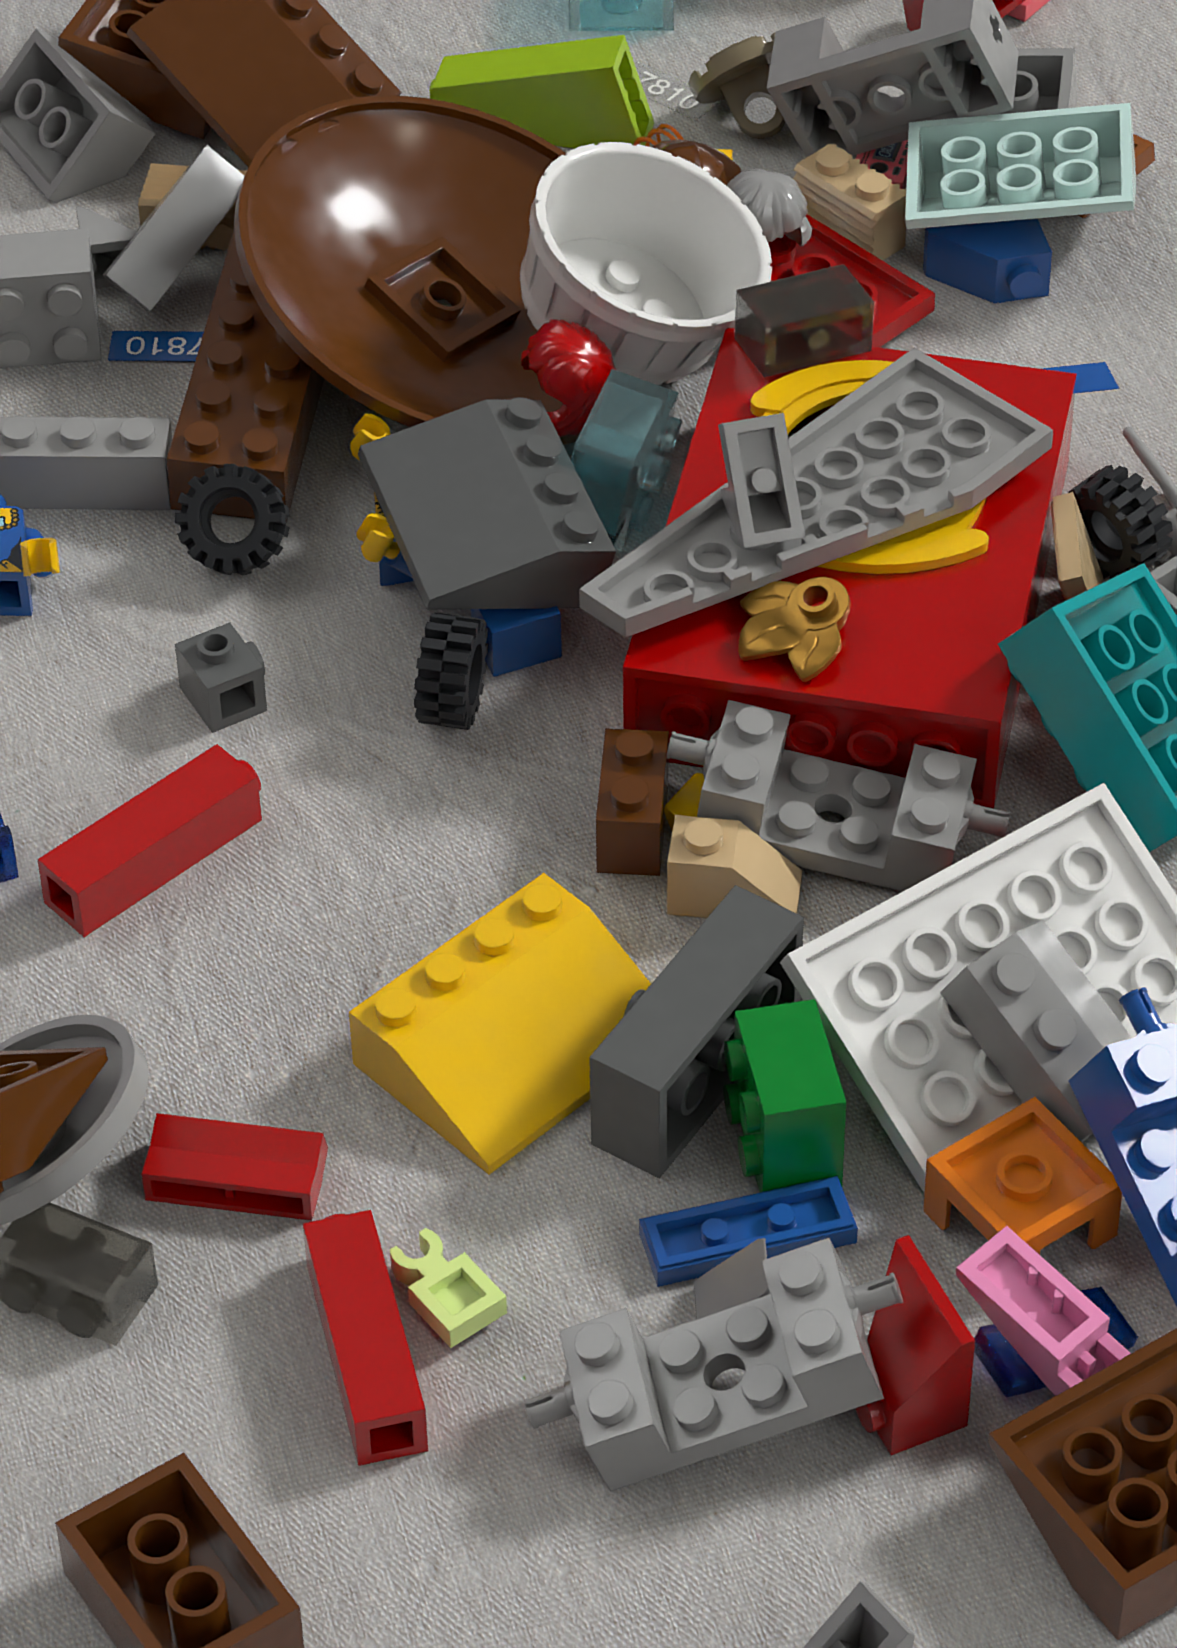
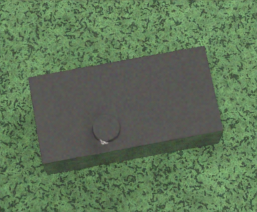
(666, 1057)

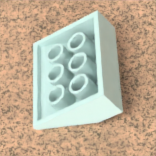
(1020, 166)

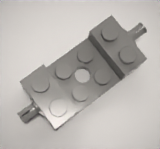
(893, 824)
(651, 1400)

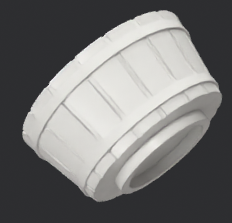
(640, 256)

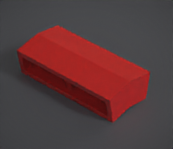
(234, 1166)

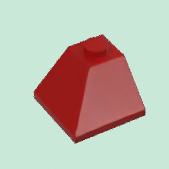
(919, 1358)

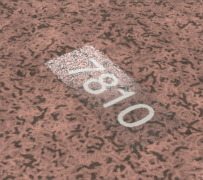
(671, 92)

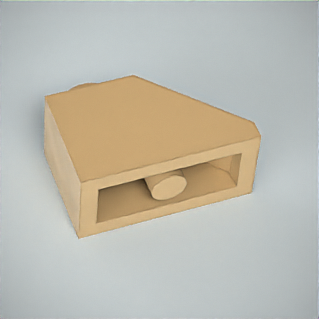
(716, 855)

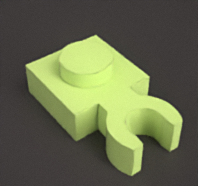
(449, 1295)

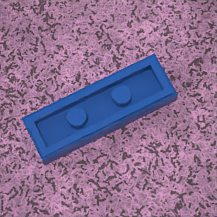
(698, 1238)

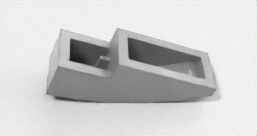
(176, 229)

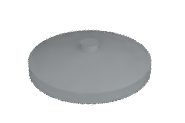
(94, 1122)

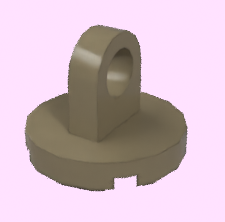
(738, 77)

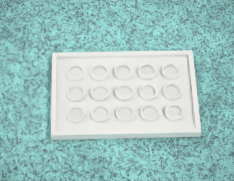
(886, 968)

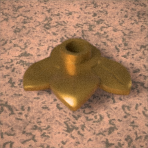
(789, 623)

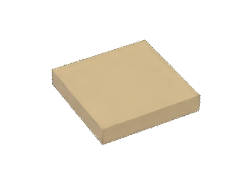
(1074, 553)

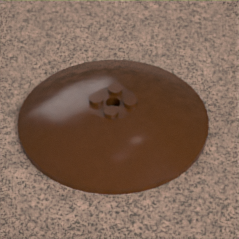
(372, 218)

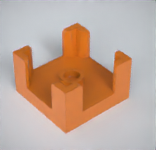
(1024, 1176)

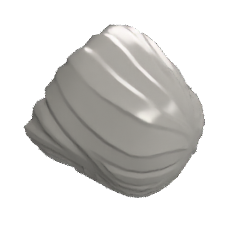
(774, 203)

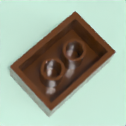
(174, 1568)

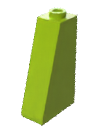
(556, 90)

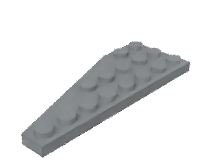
(866, 470)

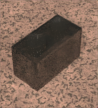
(804, 320)
(76, 1272)

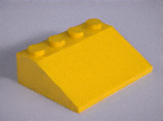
(499, 1022)

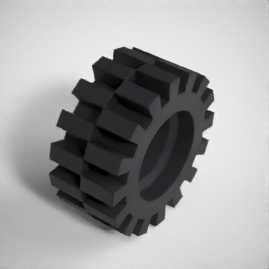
(197, 511)
(1122, 520)
(451, 671)

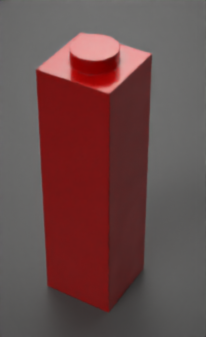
(150, 839)
(365, 1337)

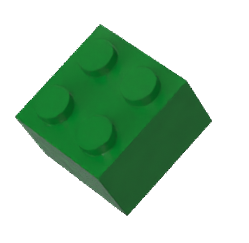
(785, 1096)

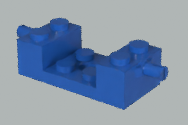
(1132, 1111)

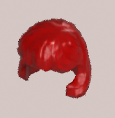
(569, 367)

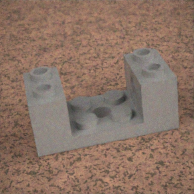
(947, 69)

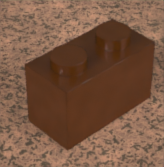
(632, 802)

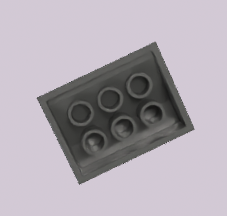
(489, 508)

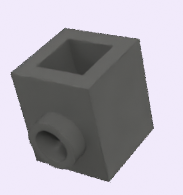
(222, 676)

